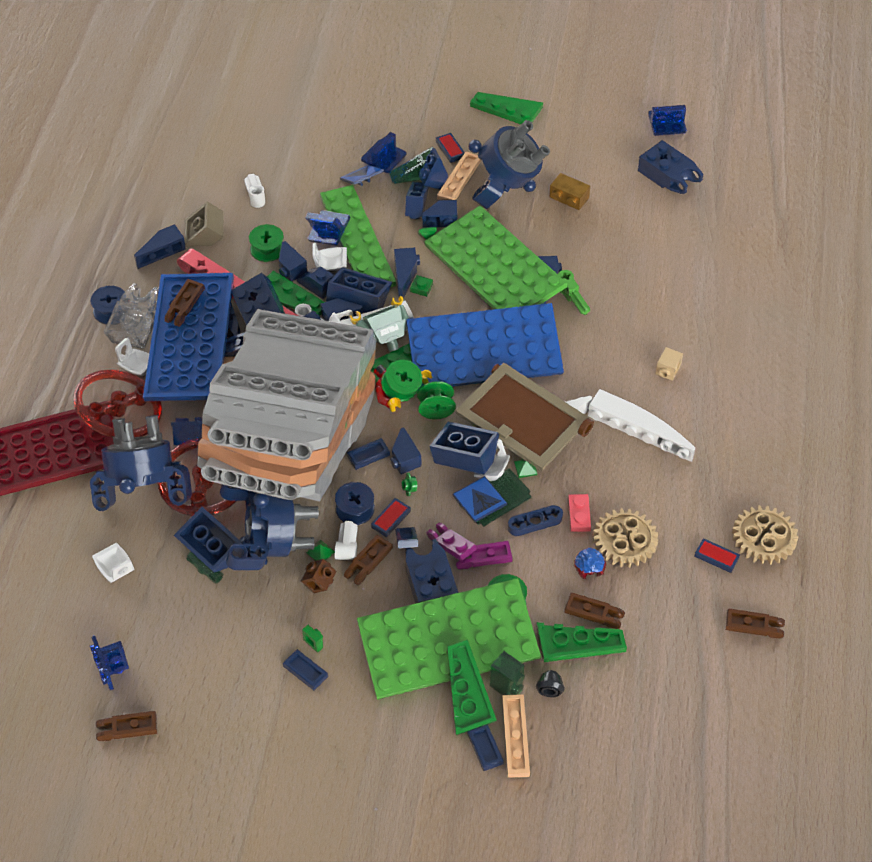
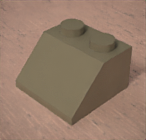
(204, 226)

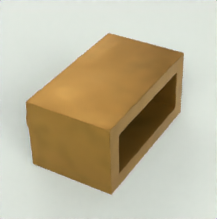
(569, 191)

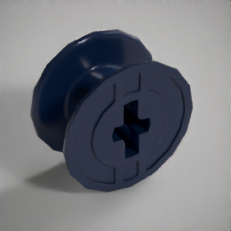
(104, 301)
(355, 503)

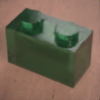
(507, 675)

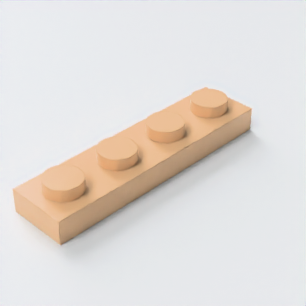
(459, 177)
(515, 736)

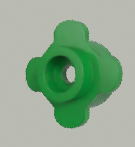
(409, 484)

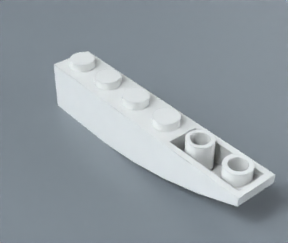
(639, 423)

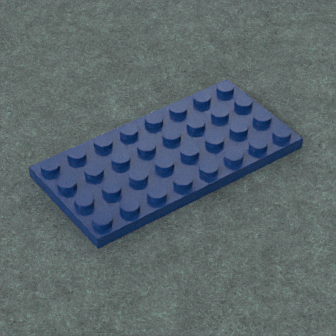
(469, 344)
(190, 355)

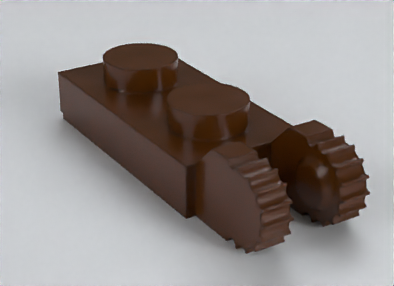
(184, 302)
(368, 559)
(594, 610)
(754, 623)
(127, 726)

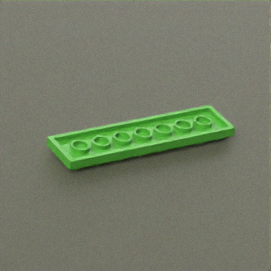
(362, 245)

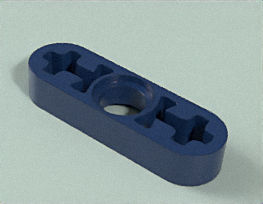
(539, 513)

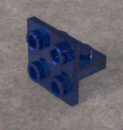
(668, 120)
(384, 154)
(327, 226)
(186, 430)
(109, 660)

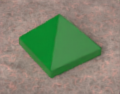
(427, 232)
(524, 469)
(320, 551)

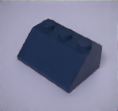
(358, 289)
(465, 447)
(207, 539)

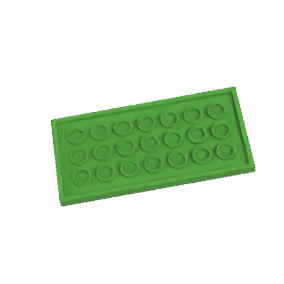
(494, 262)
(411, 642)

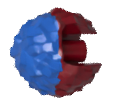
(589, 562)

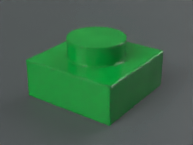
(421, 285)
(313, 638)

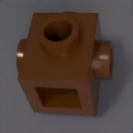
(318, 575)

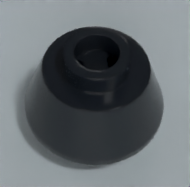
(550, 684)

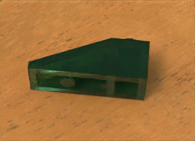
(410, 170)

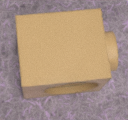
(669, 363)

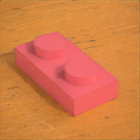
(579, 513)

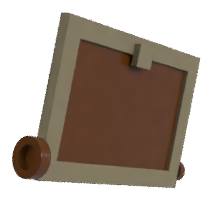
(525, 415)

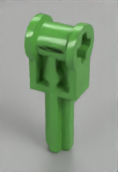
(572, 292)

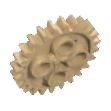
(751, 524)
(608, 542)

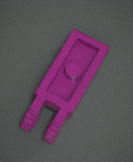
(452, 542)
(487, 555)

